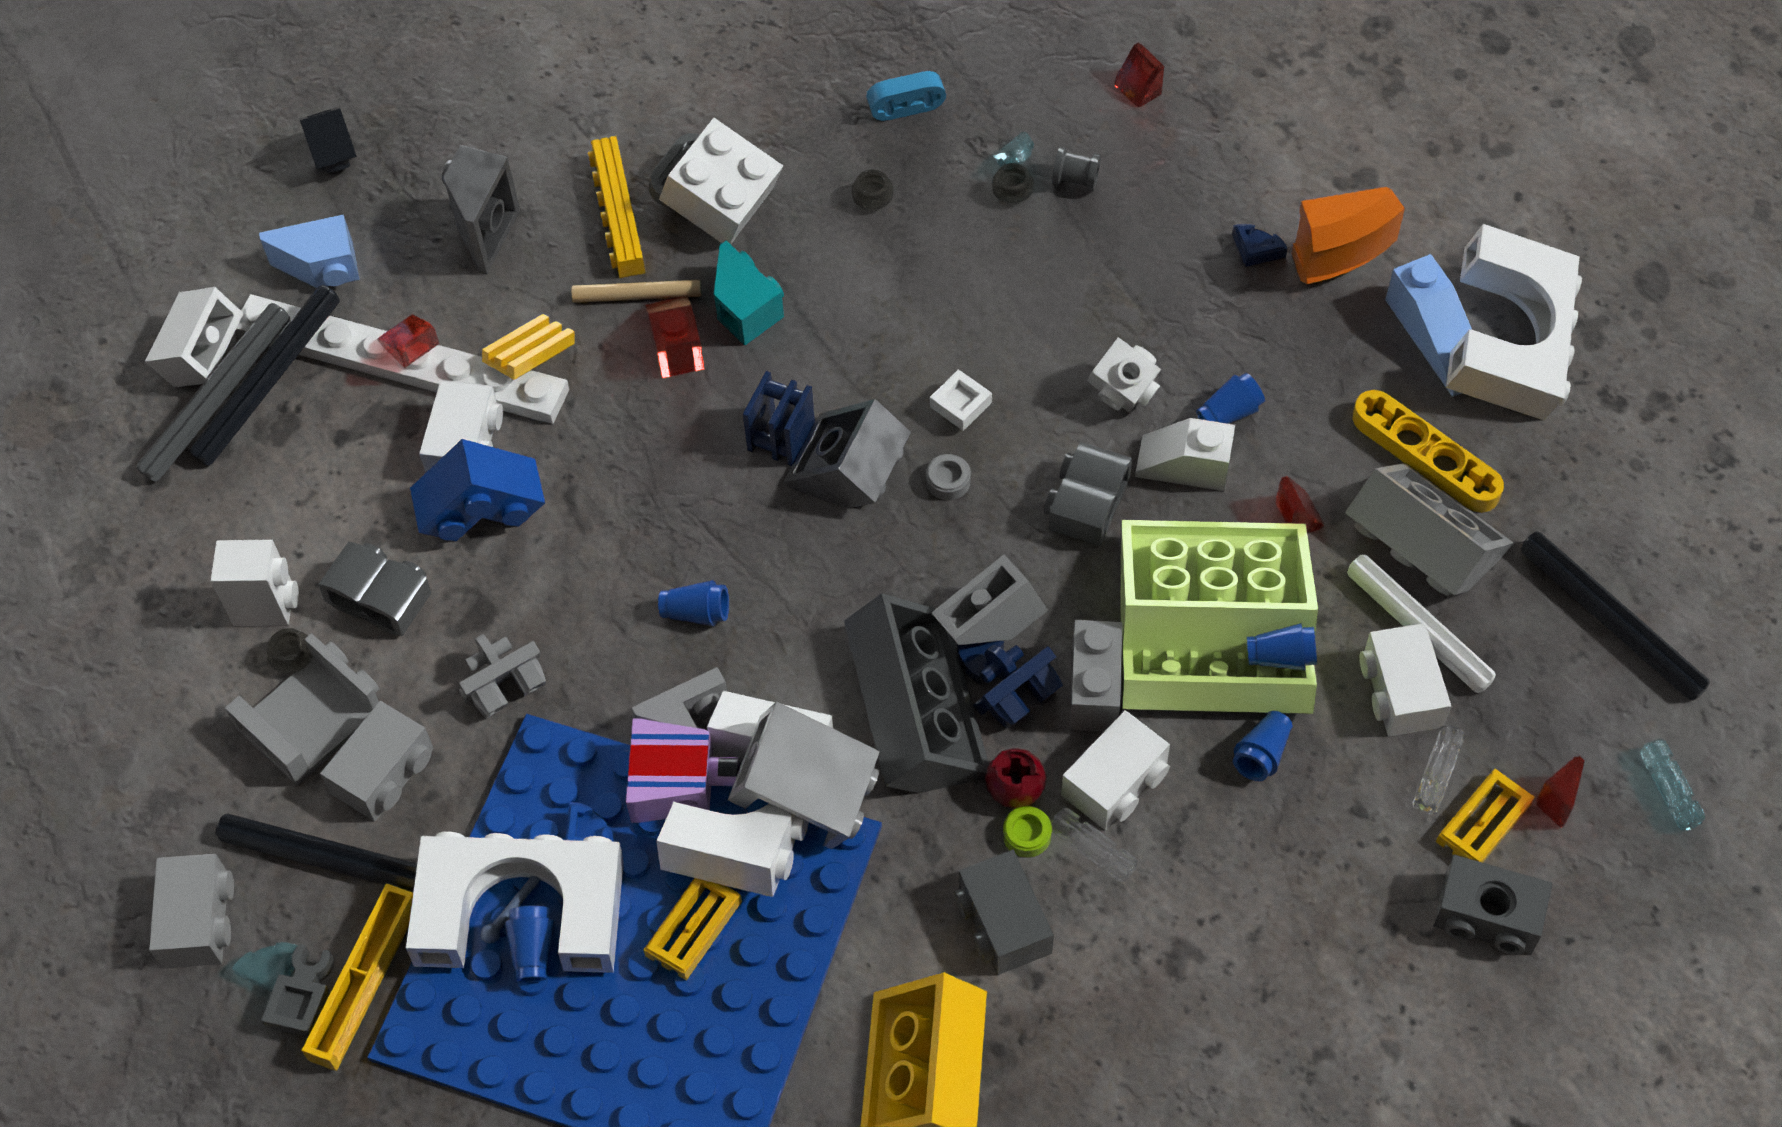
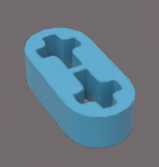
(906, 95)

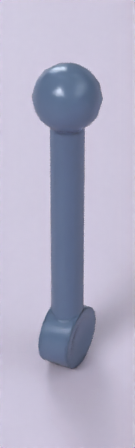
(491, 932)

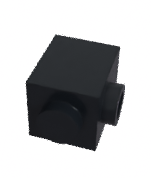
(328, 139)

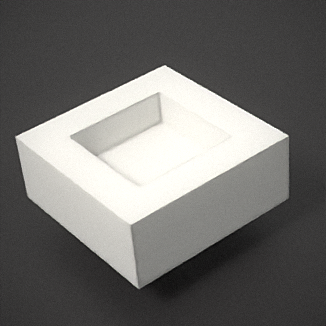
(960, 400)

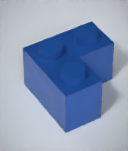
(473, 485)

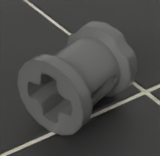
(1076, 169)

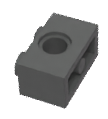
(1517, 895)

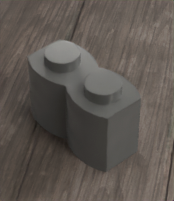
(1088, 494)
(375, 588)

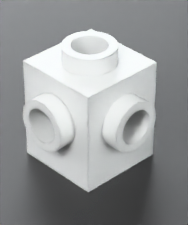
(1125, 361)

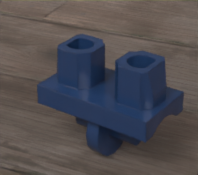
(1002, 699)

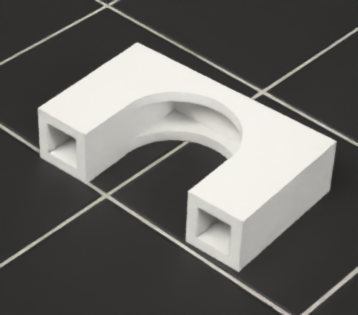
(1545, 288)
(729, 849)
(459, 869)

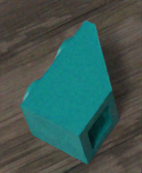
(744, 297)

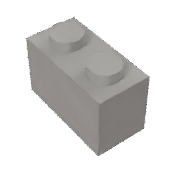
(1095, 675)
(378, 761)
(190, 911)

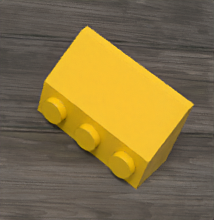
(925, 1054)

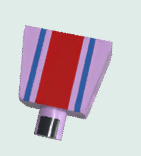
(672, 766)

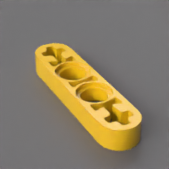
(1432, 445)

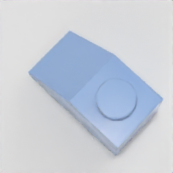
(313, 251)

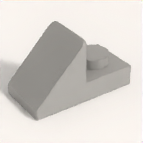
(685, 702)

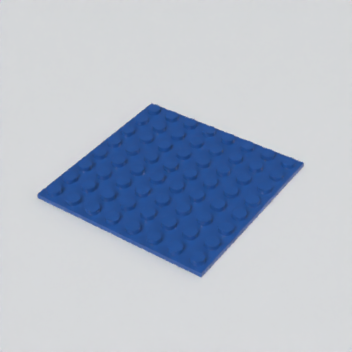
(639, 1039)

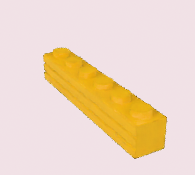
(618, 208)
(359, 979)

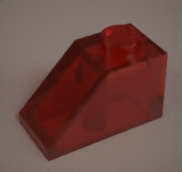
(675, 336)

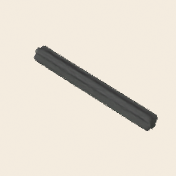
(213, 392)

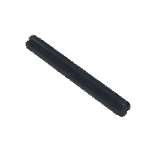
(264, 375)
(1615, 616)
(316, 851)

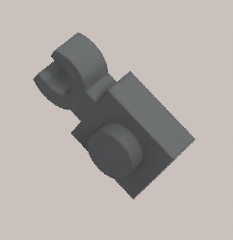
(300, 998)

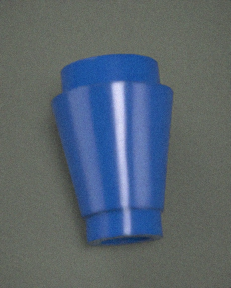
(1233, 400)
(696, 603)
(1284, 648)
(1263, 747)
(529, 941)

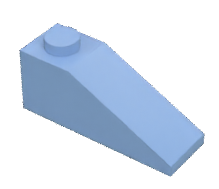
(1428, 311)

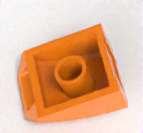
(1345, 232)

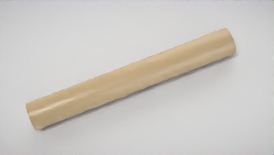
(636, 291)

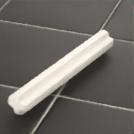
(1411, 612)

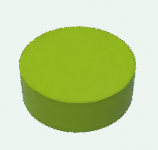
(1027, 831)

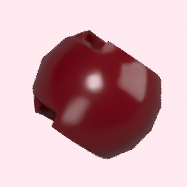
(1031, 775)

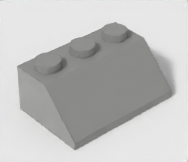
(1427, 528)

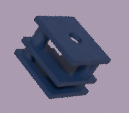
(789, 422)

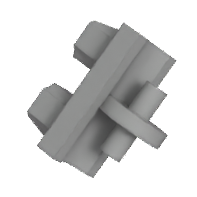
(483, 685)

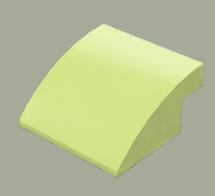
(1193, 601)

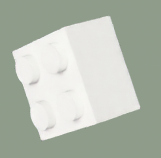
(720, 182)

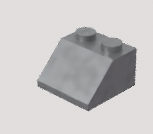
(481, 201)
(849, 455)

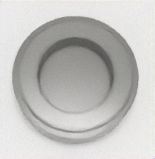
(948, 477)

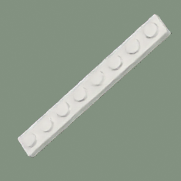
(357, 348)

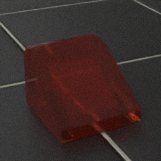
(1140, 76)
(409, 340)
(1297, 506)
(1560, 791)

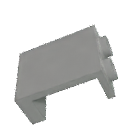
(308, 712)
(807, 772)

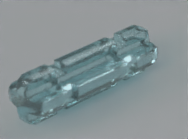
(1672, 785)

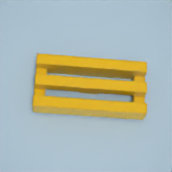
(524, 343)
(1463, 847)
(670, 959)

